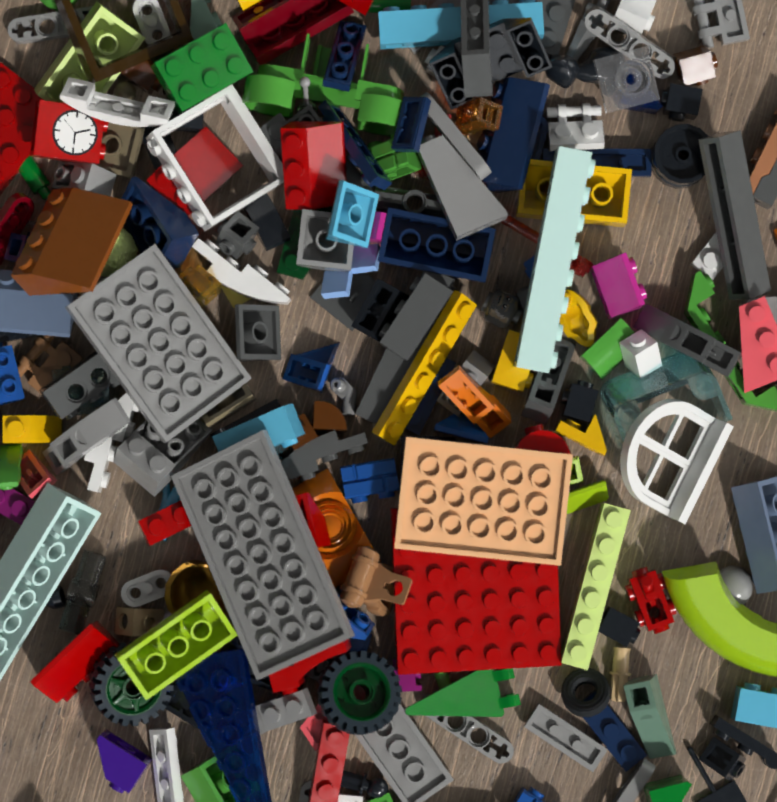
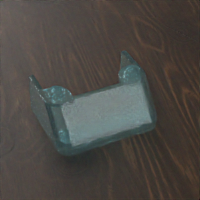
(624, 393)

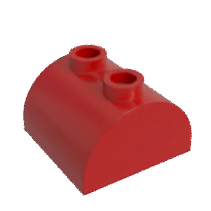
(542, 440)

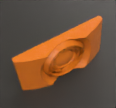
(342, 525)

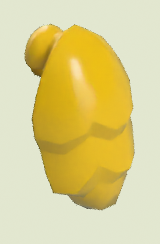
(579, 320)

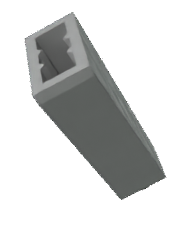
(460, 192)

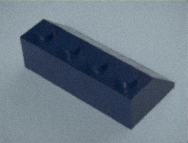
(511, 147)
(430, 246)

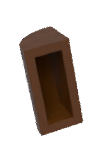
(328, 417)

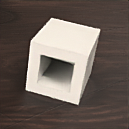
(640, 354)

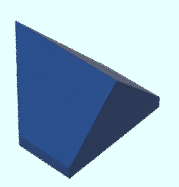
(311, 367)

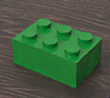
(201, 68)

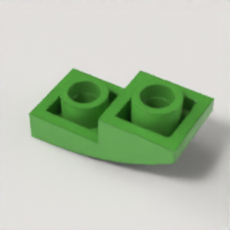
(10, 465)

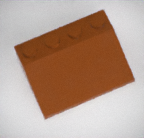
(70, 242)

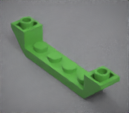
(699, 290)

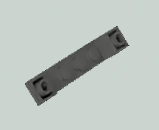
(476, 48)

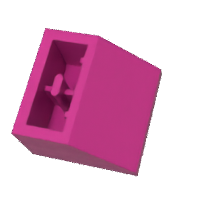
(618, 285)

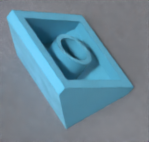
(352, 215)

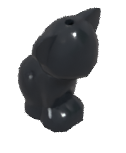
(566, 70)

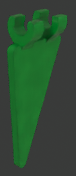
(470, 696)

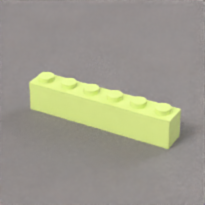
(594, 586)

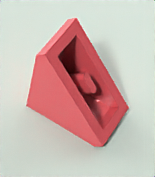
(34, 475)

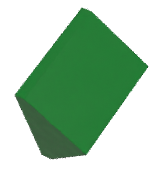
(667, 789)

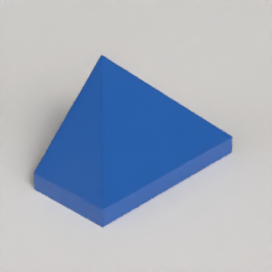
(461, 427)

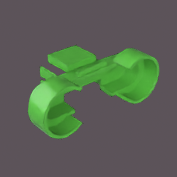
(277, 88)

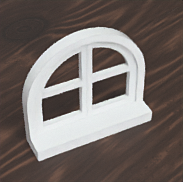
(693, 468)

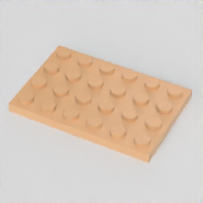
(483, 501)

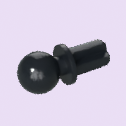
(376, 787)

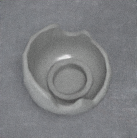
(738, 582)

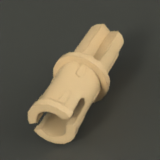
(619, 673)

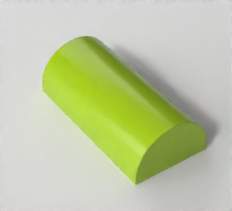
(176, 644)

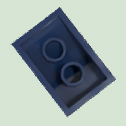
(158, 222)

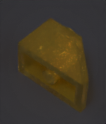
(201, 284)

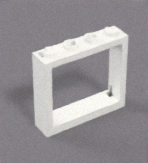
(249, 132)

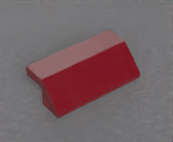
(280, 25)

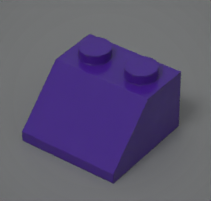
(121, 761)

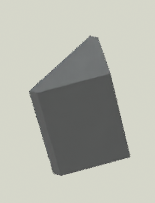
(257, 332)

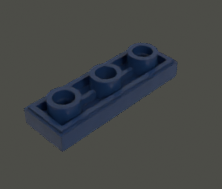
(344, 55)

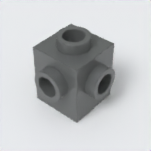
(237, 235)

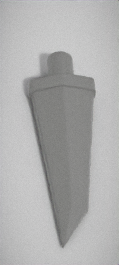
(583, 36)

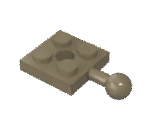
(129, 138)

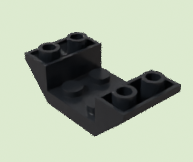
(513, 48)

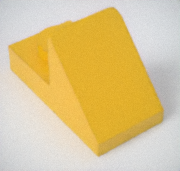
(590, 438)

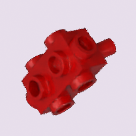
(647, 590)

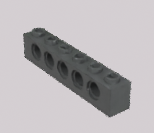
(57, 391)

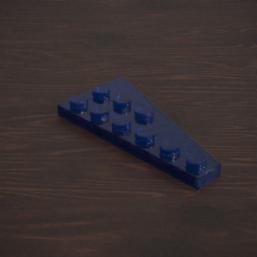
(227, 717)

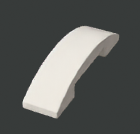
(115, 109)

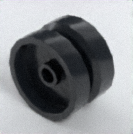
(665, 160)

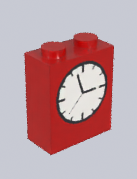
(66, 134)

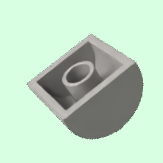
(317, 251)

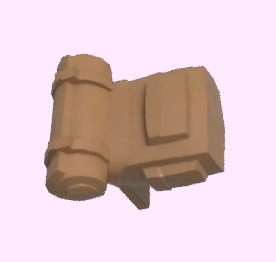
(372, 583)

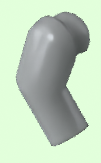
(347, 393)

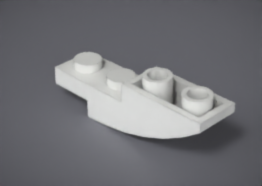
(249, 282)
(106, 452)

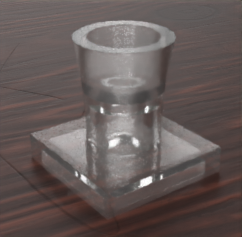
(612, 75)

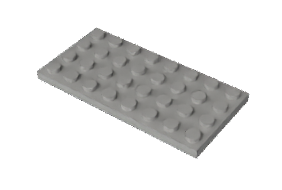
(262, 555)

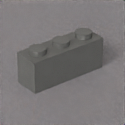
(414, 316)

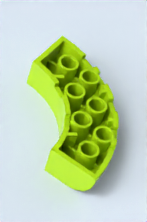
(721, 620)

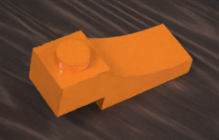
(475, 402)

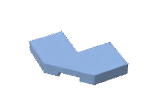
(338, 283)

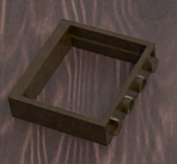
(97, 73)

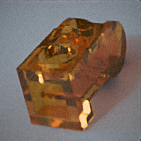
(478, 116)

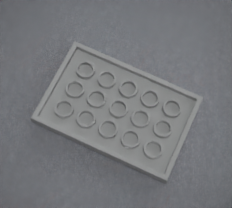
(158, 343)

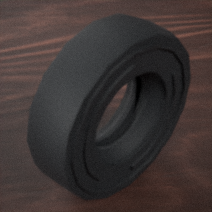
(585, 708)

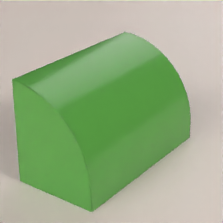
(606, 351)

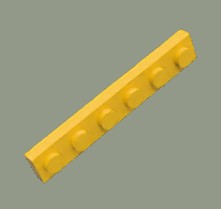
(424, 368)

